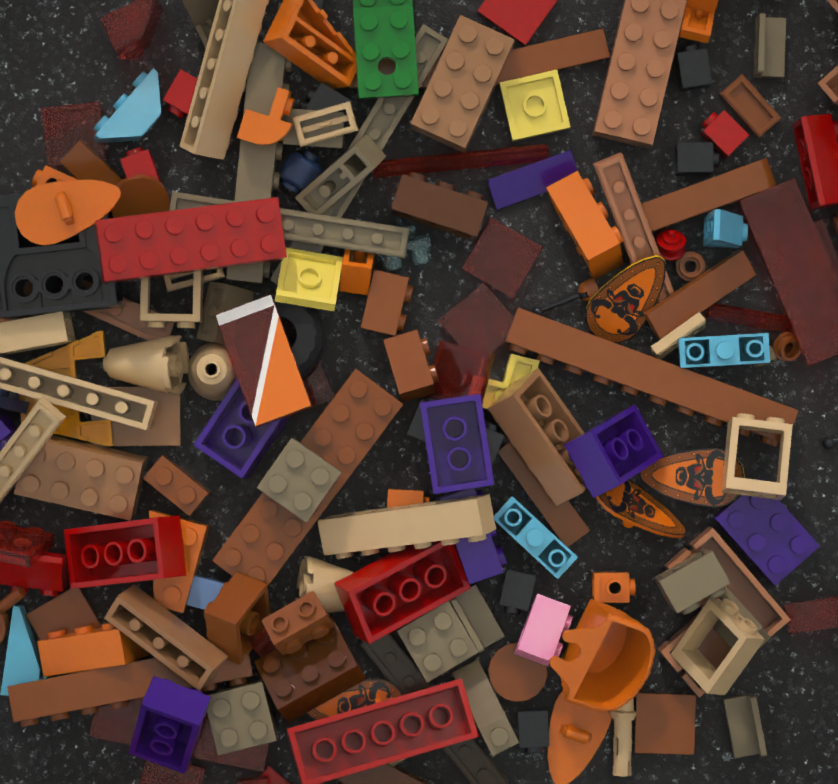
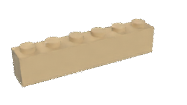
(222, 77)
(76, 394)
(407, 525)

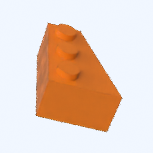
(311, 43)
(587, 224)
(174, 591)
(87, 650)

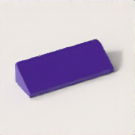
(530, 180)

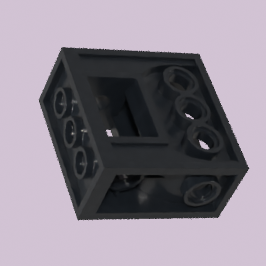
(45, 264)

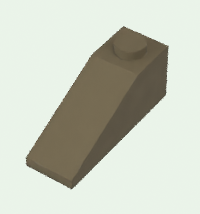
(341, 176)
(486, 708)

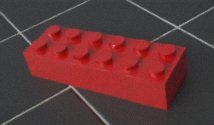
(190, 240)
(382, 733)

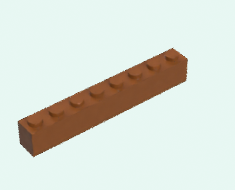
(103, 686)

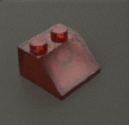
(132, 27)

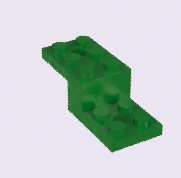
(385, 32)

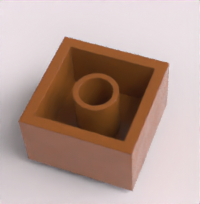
(237, 616)

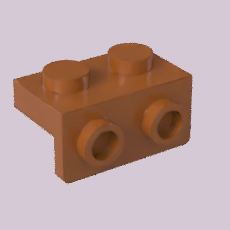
(298, 623)

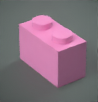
(543, 630)

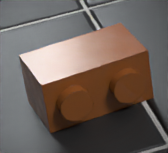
(385, 303)
(409, 365)
(177, 485)

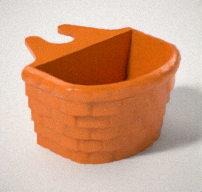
(605, 659)

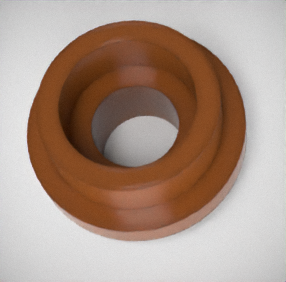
(696, 259)
(792, 350)

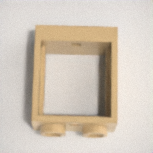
(158, 320)
(36, 333)
(754, 487)
(686, 652)

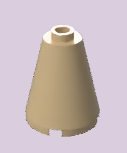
(150, 364)
(211, 386)
(320, 577)

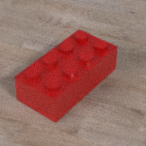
(125, 552)
(400, 588)

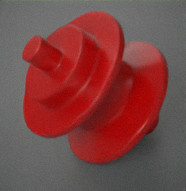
(671, 244)

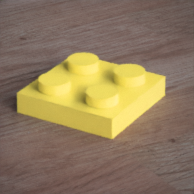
(534, 105)
(309, 279)

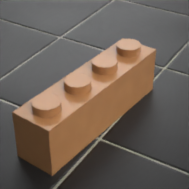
(166, 637)

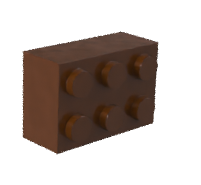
(439, 206)
(311, 674)

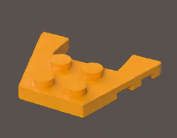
(64, 362)

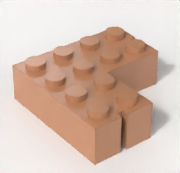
(742, 586)

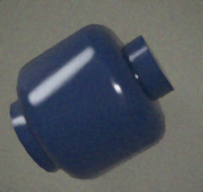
(300, 170)

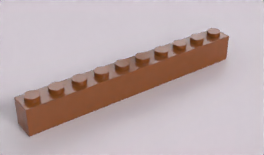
(641, 373)

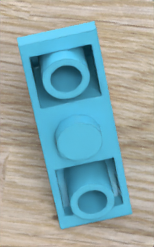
(133, 113)
(724, 350)
(534, 537)

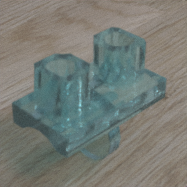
(419, 248)

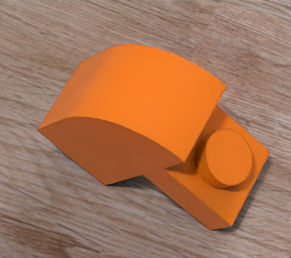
(698, 20)
(268, 129)

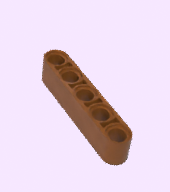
(708, 195)

